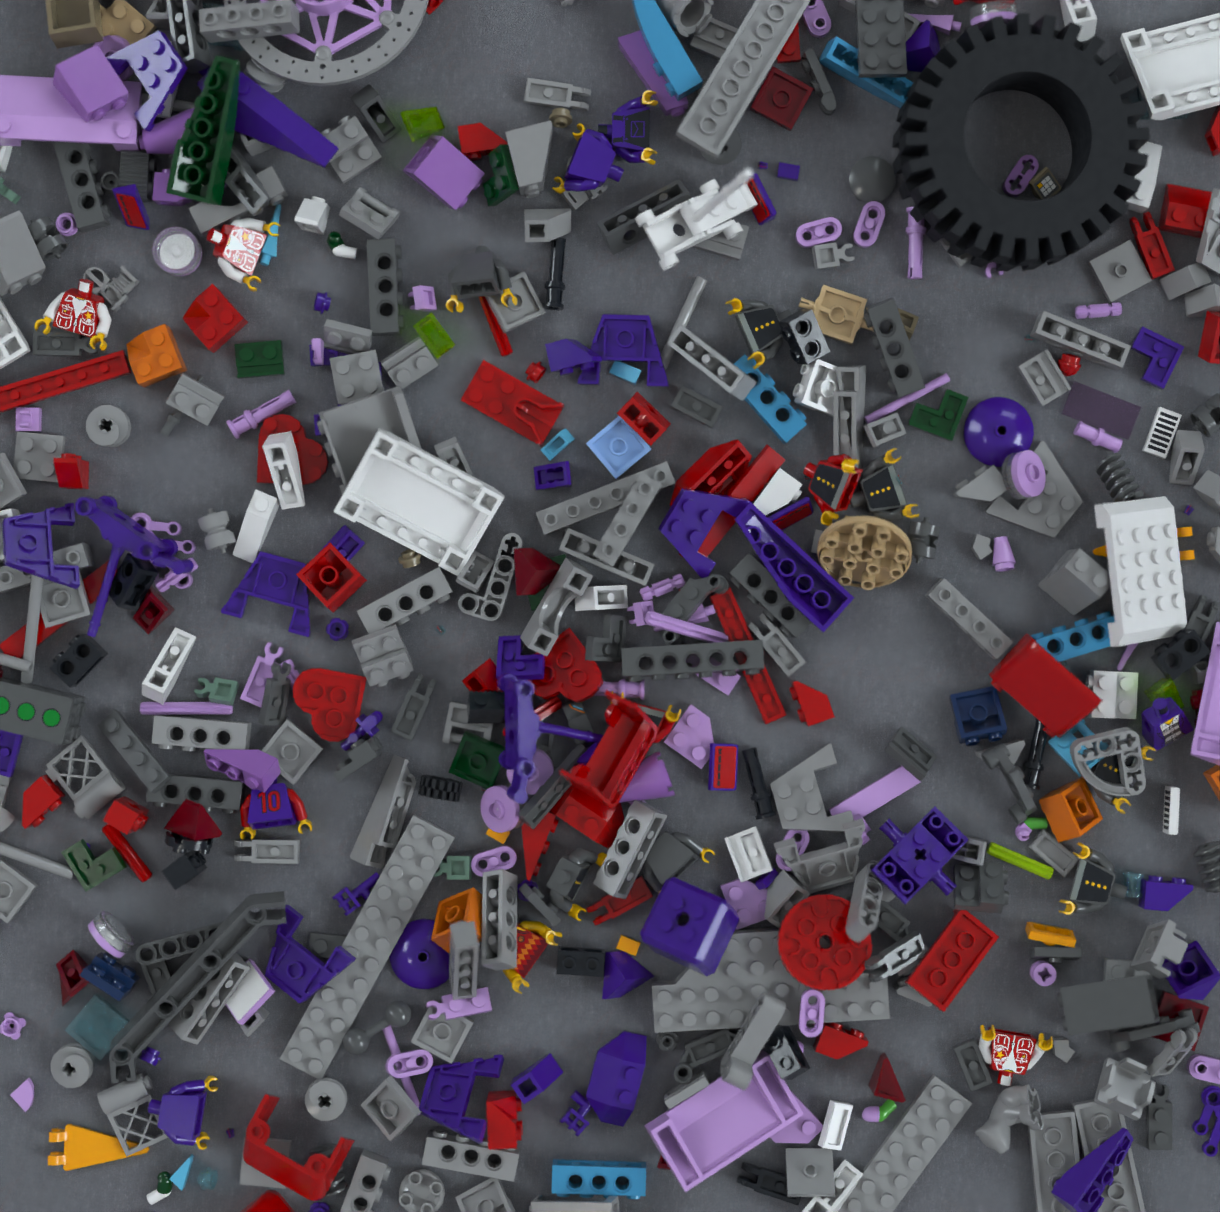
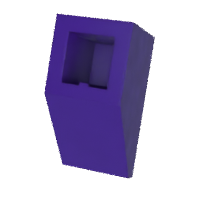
(570, 354)
(1162, 894)
(536, 1078)

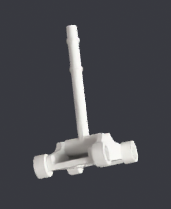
(700, 217)

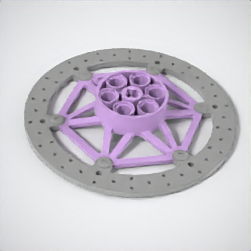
(346, 69)

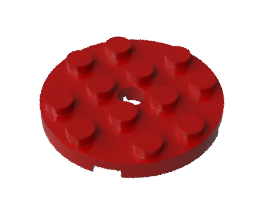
(801, 950)

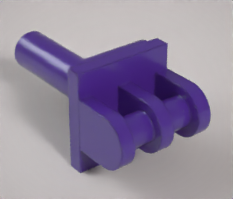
(367, 725)
(361, 890)
(579, 1114)

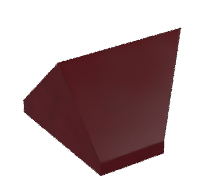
(533, 571)
(152, 611)
(193, 822)
(69, 971)
(884, 1082)

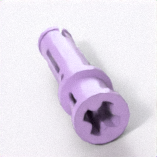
(915, 250)
(251, 418)
(630, 689)

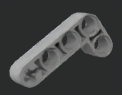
(496, 576)
(866, 903)
(750, 1039)

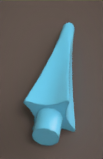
(270, 245)

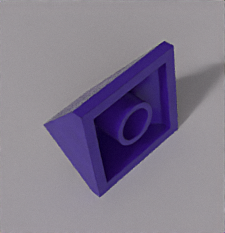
(1194, 974)

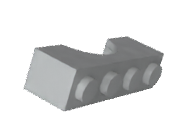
(215, 216)
(543, 626)

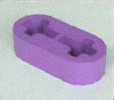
(1016, 172)

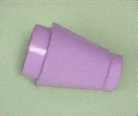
(1002, 555)

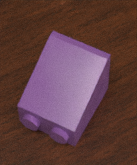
(90, 84)
(444, 171)

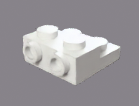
(817, 386)
(1117, 693)

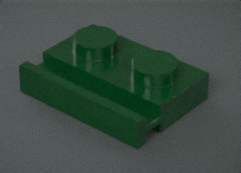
(259, 359)

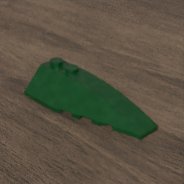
(206, 144)

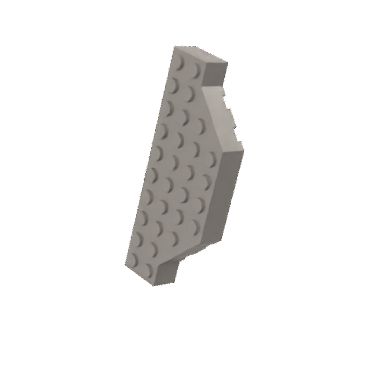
(745, 972)

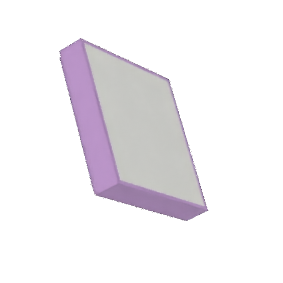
(249, 994)

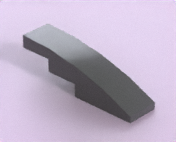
(245, 183)

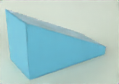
(625, 372)
(557, 444)
(180, 1177)

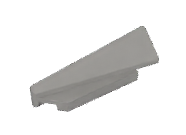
(849, 412)
(385, 815)

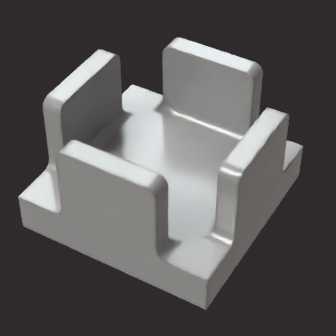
(1159, 942)
(1124, 1087)

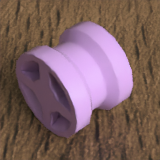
(1038, 970)

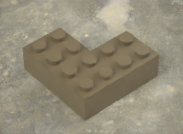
(74, 22)

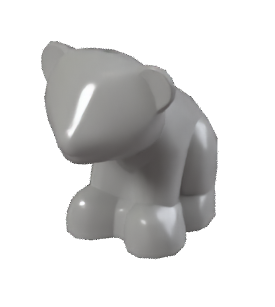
(1012, 1106)

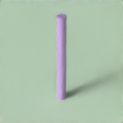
(904, 400)
(394, 1049)

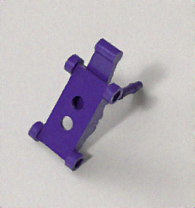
(125, 535)
(523, 730)

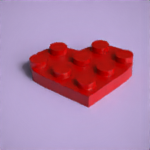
(311, 454)
(568, 671)
(331, 699)

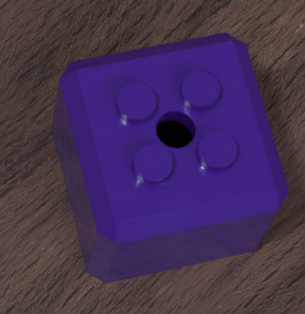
(699, 942)

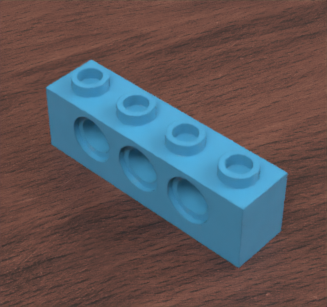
(767, 412)
(1086, 643)
(588, 1169)

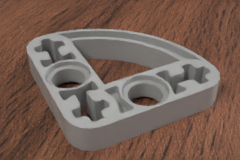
(1122, 750)

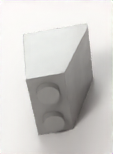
(530, 156)
(19, 255)
(1075, 581)

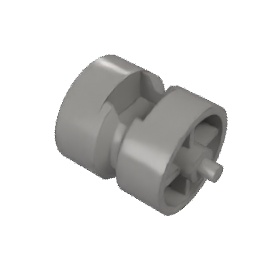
(215, 526)

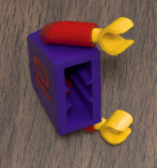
(272, 809)

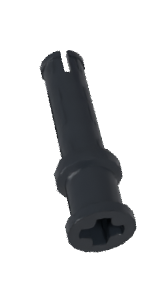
(555, 281)
(1029, 765)
(760, 794)

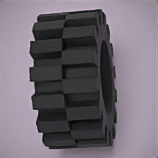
(440, 788)

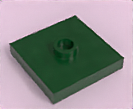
(477, 760)

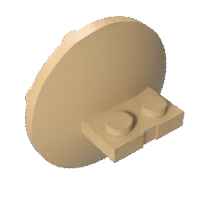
(864, 551)

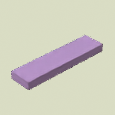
(877, 793)

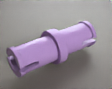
(1098, 437)

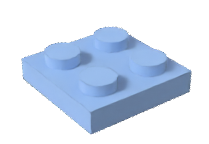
(618, 447)

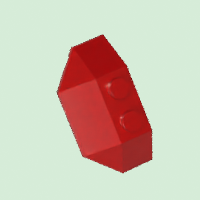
(715, 470)
(589, 816)

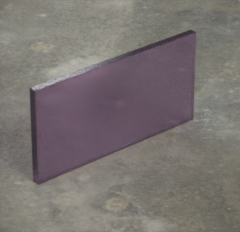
(1101, 410)

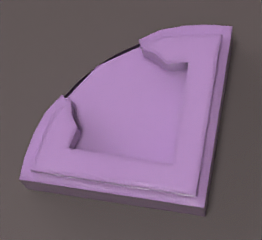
(318, 347)
(24, 1094)

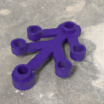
(1209, 1107)

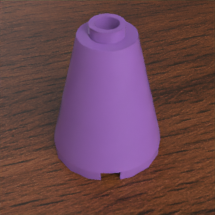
(164, 134)
(649, 781)

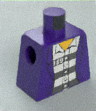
(1164, 723)

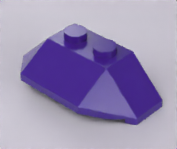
(617, 1077)

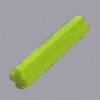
(1020, 860)

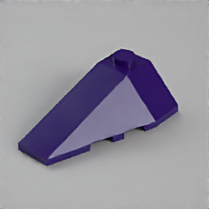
(1084, 1182)

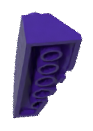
(274, 123)
(794, 571)

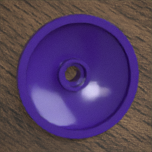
(982, 433)
(406, 961)

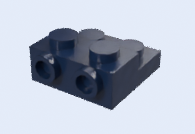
(978, 716)
(110, 976)

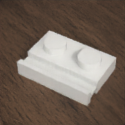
(748, 854)

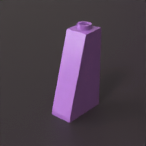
(640, 59)

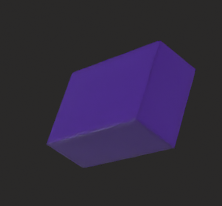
(788, 171)
(766, 879)

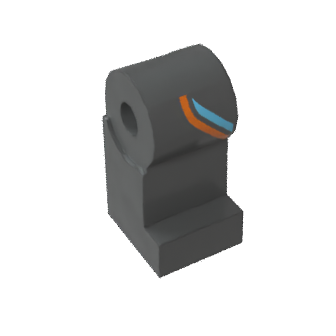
(577, 717)

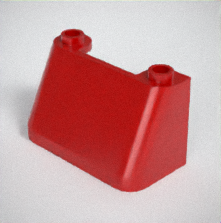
(1044, 687)

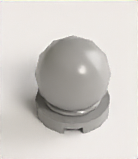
(686, 15)

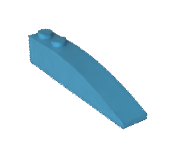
(666, 50)
(843, 60)

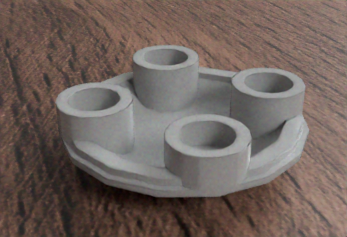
(421, 1191)

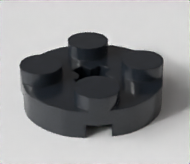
(182, 844)

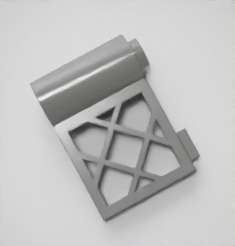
(94, 794)
(120, 1100)

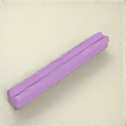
(684, 628)
(185, 708)

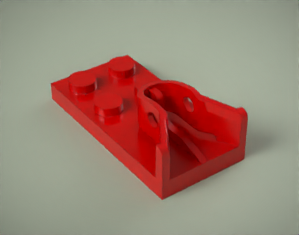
(512, 403)
(951, 959)

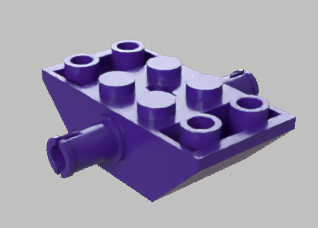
(933, 841)

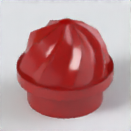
(1069, 364)

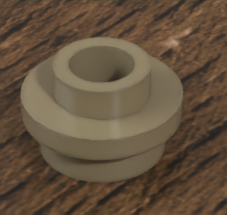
(560, 117)
(409, 558)

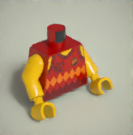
(531, 942)

